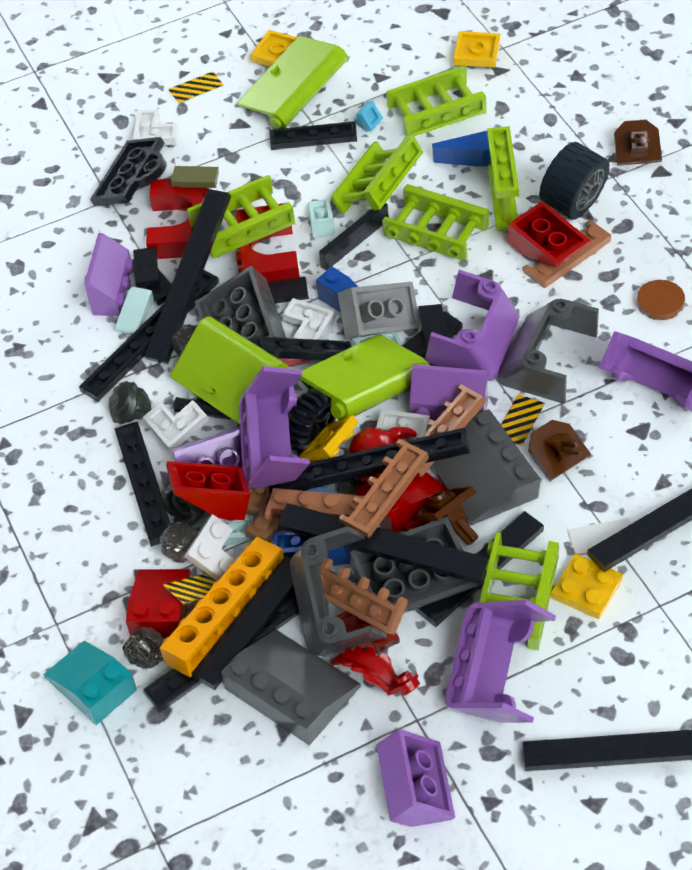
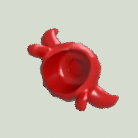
(376, 437)

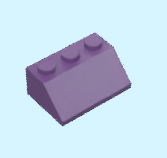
(108, 276)
(438, 384)
(216, 450)
(414, 779)

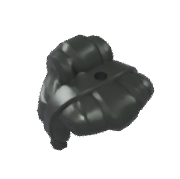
(128, 403)
(181, 509)

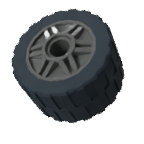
(574, 180)

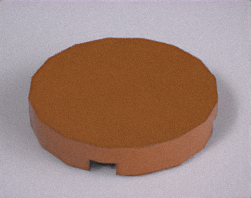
(661, 299)

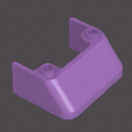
(471, 348)
(650, 366)
(266, 428)
(485, 657)

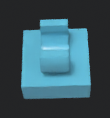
(368, 116)

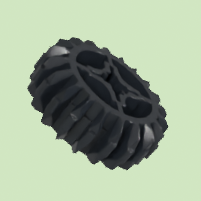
(309, 418)

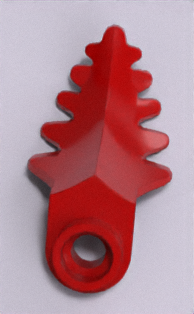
(377, 670)

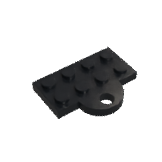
(134, 167)

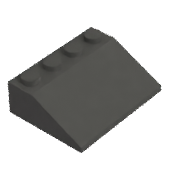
(244, 306)
(492, 467)
(406, 581)
(289, 685)

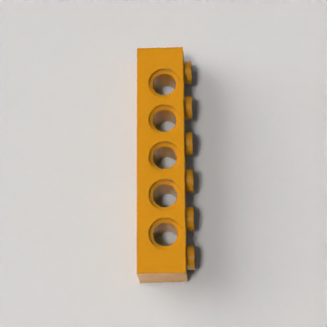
(220, 606)

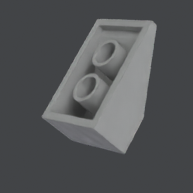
(378, 309)

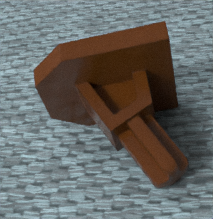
(637, 143)
(556, 448)
(448, 504)

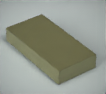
(195, 176)

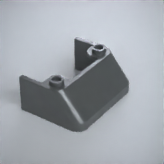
(525, 365)
(324, 632)

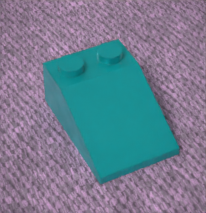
(92, 681)

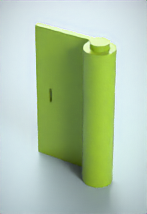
(294, 80)
(221, 361)
(363, 375)

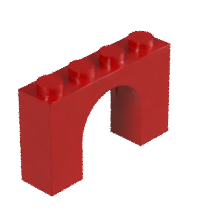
(172, 240)
(271, 266)

